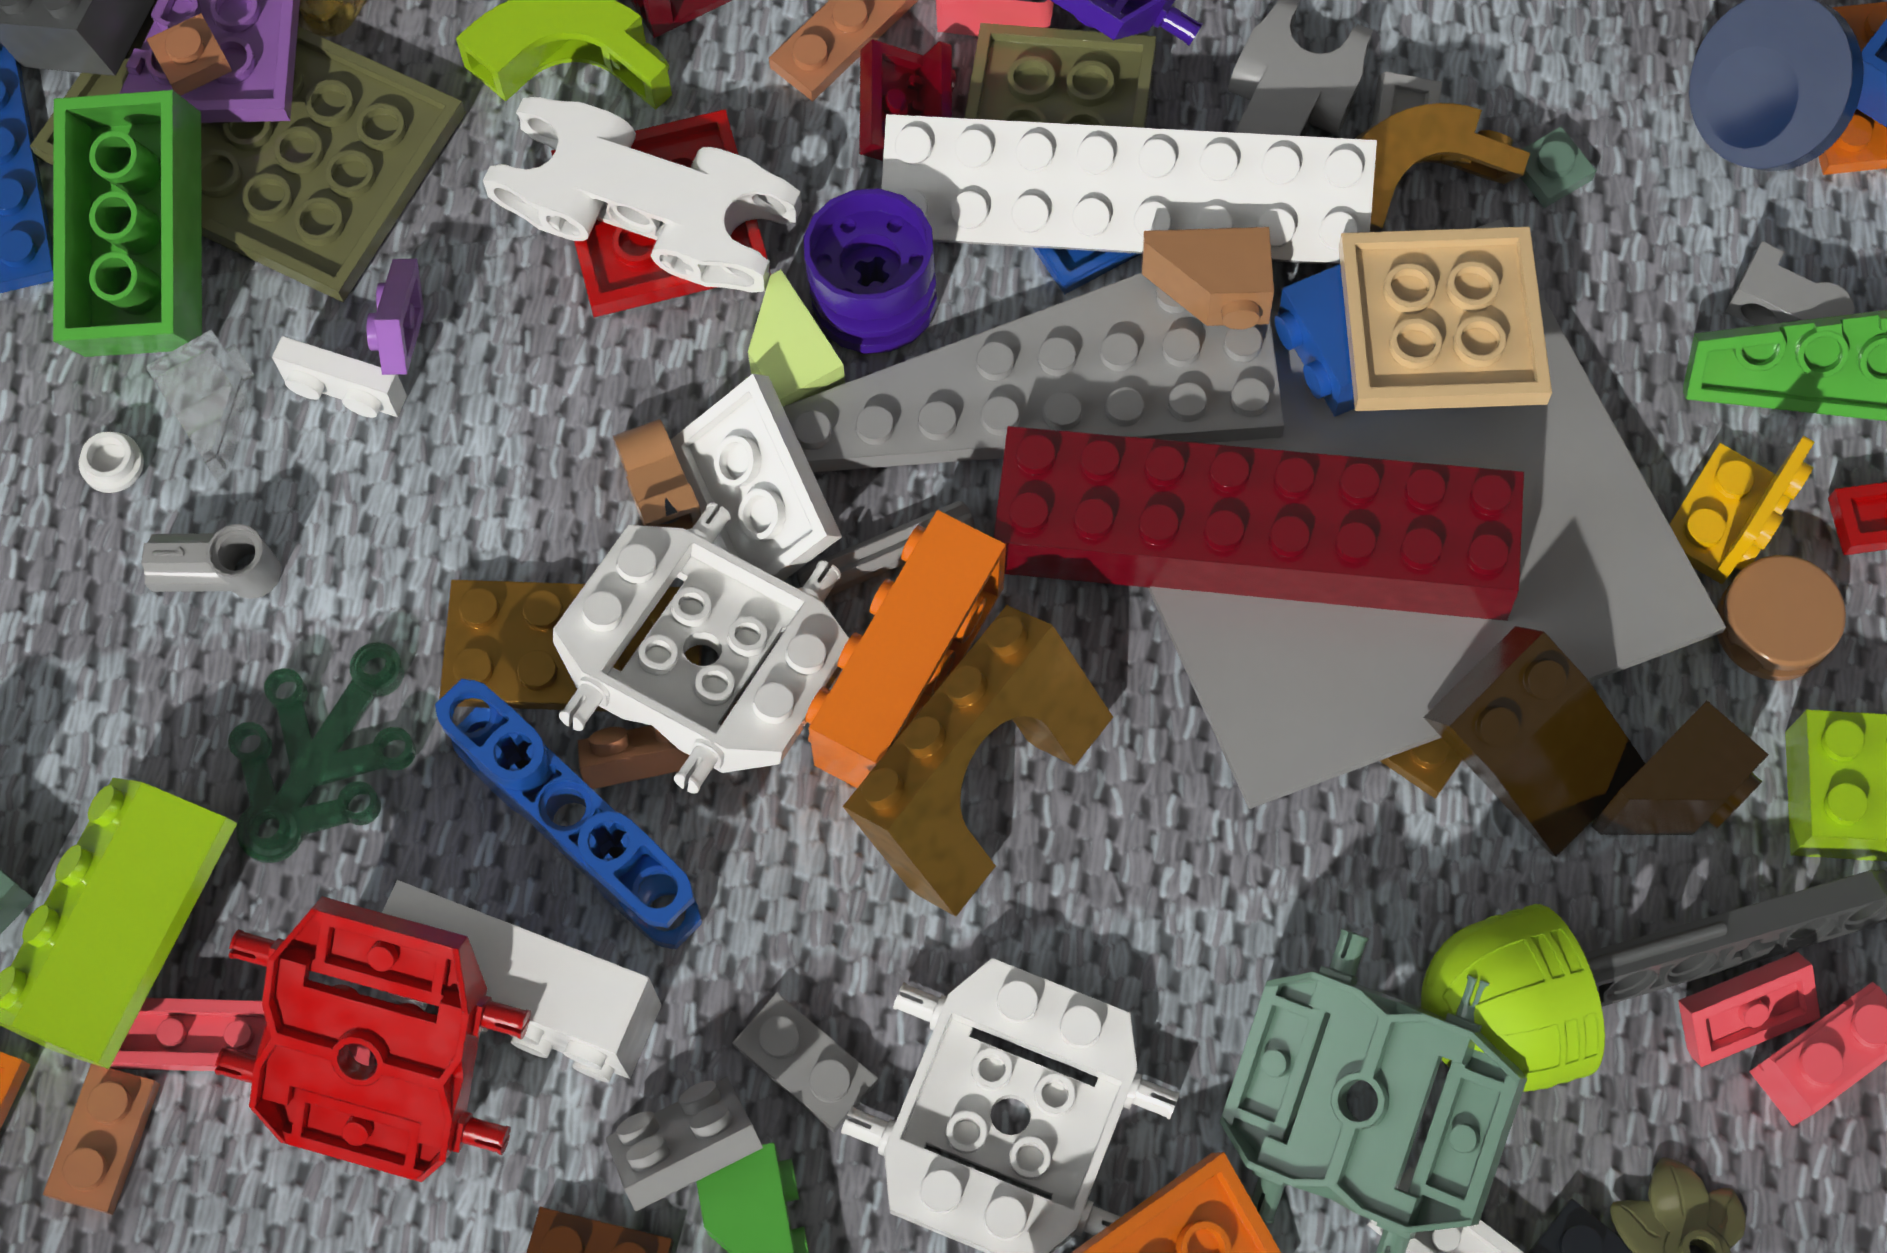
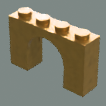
(914, 792)

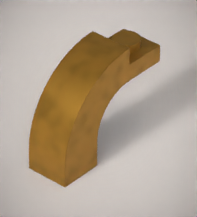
(1437, 135)

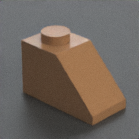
(1214, 273)

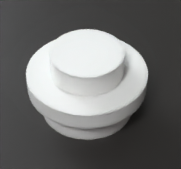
(110, 462)

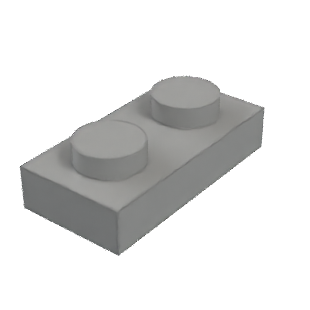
(805, 1062)

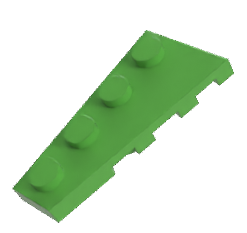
(1795, 366)

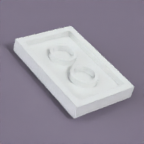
(754, 467)

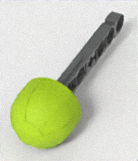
(1551, 995)

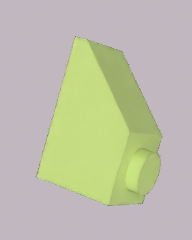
(792, 346)

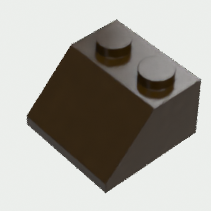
(1691, 779)

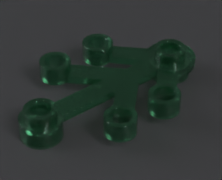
(316, 760)

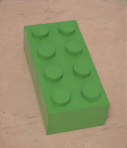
(127, 223)

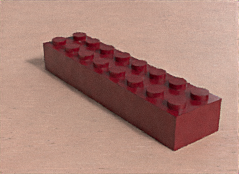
(1261, 522)

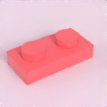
(1749, 1009)

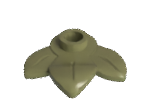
(1679, 1214)

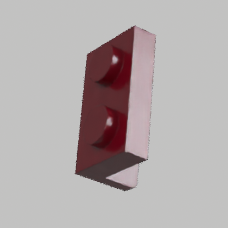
(901, 84)

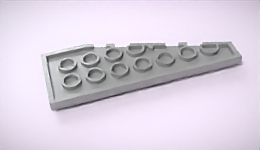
(1093, 364)

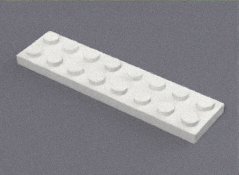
(1114, 182)

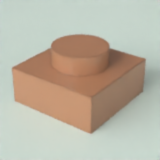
(189, 55)

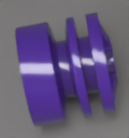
(871, 270)

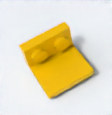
(1736, 509)

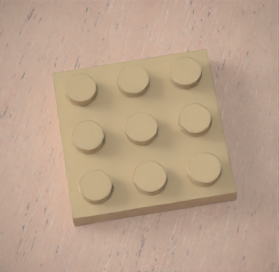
(1444, 319)

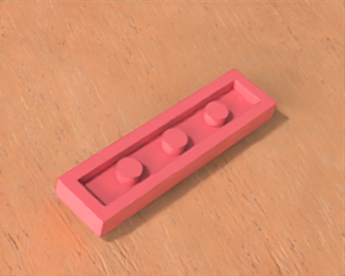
(193, 1032)

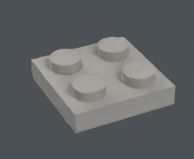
(681, 1142)

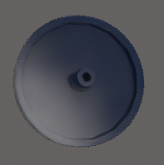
(1776, 83)

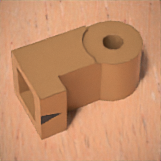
(656, 477)

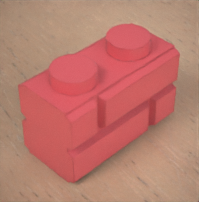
(1827, 1056)

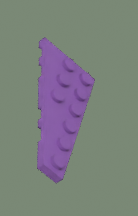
(258, 45)

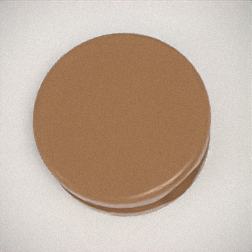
(1781, 617)

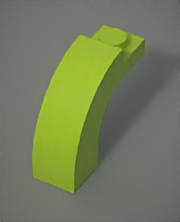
(531, 35)

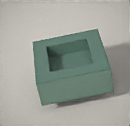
(1556, 167)

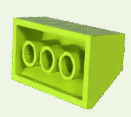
(110, 920)

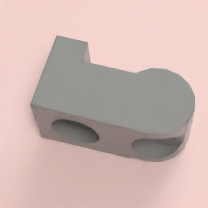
(1778, 295)

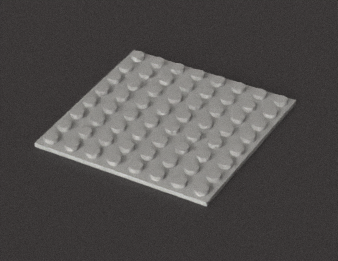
(1337, 687)

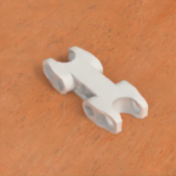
(679, 206)

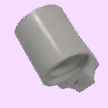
(209, 561)

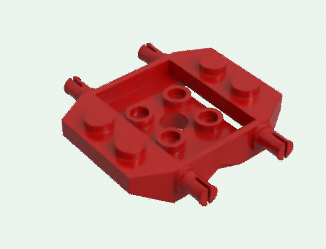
(416, 1099)

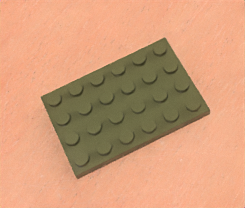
(316, 188)

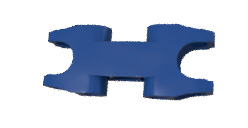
(537, 783)

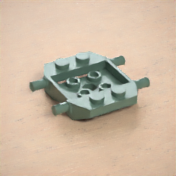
(1292, 1114)

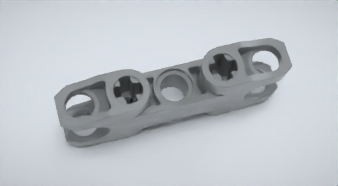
(1296, 86)

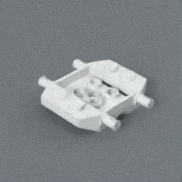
(718, 606)
(966, 1078)

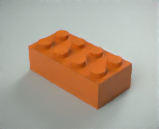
(909, 647)

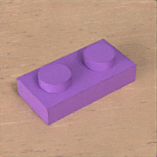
(398, 317)

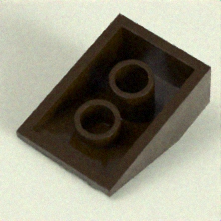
(1537, 737)

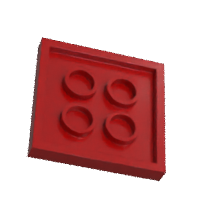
(618, 261)

